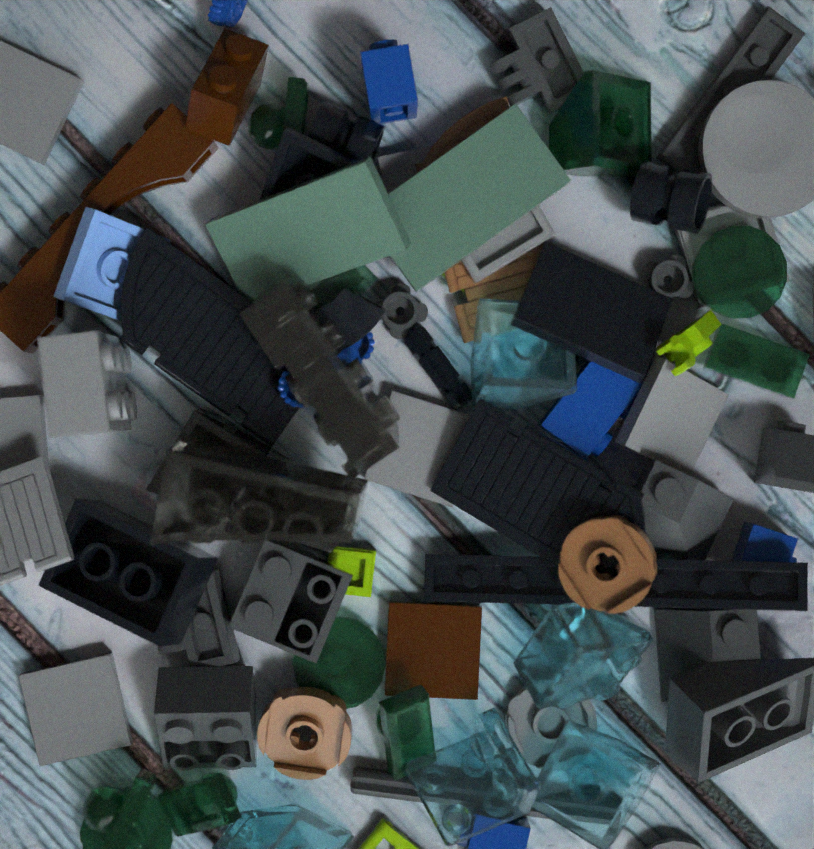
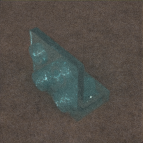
(474, 781)

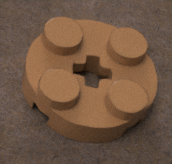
(601, 591)
(312, 708)

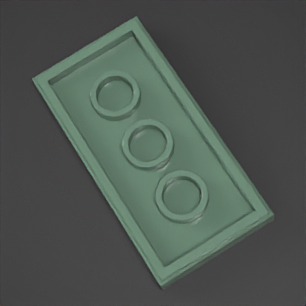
(473, 195)
(310, 230)

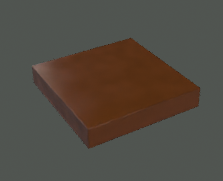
(433, 648)

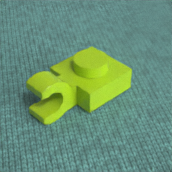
(689, 342)

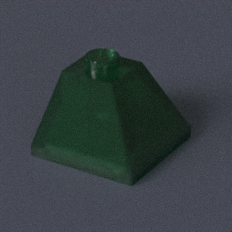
(603, 126)

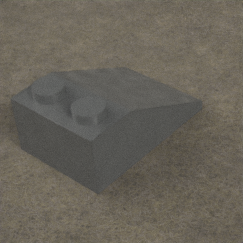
(737, 712)

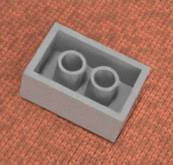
(86, 384)

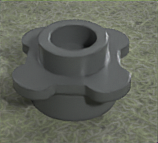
(674, 268)
(413, 313)

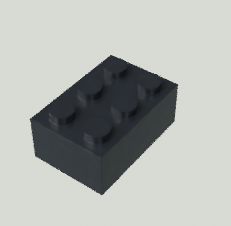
(126, 577)

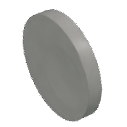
(761, 149)

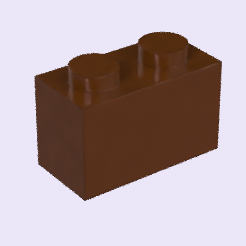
(226, 87)

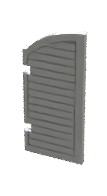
(30, 521)

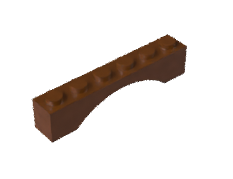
(158, 159)

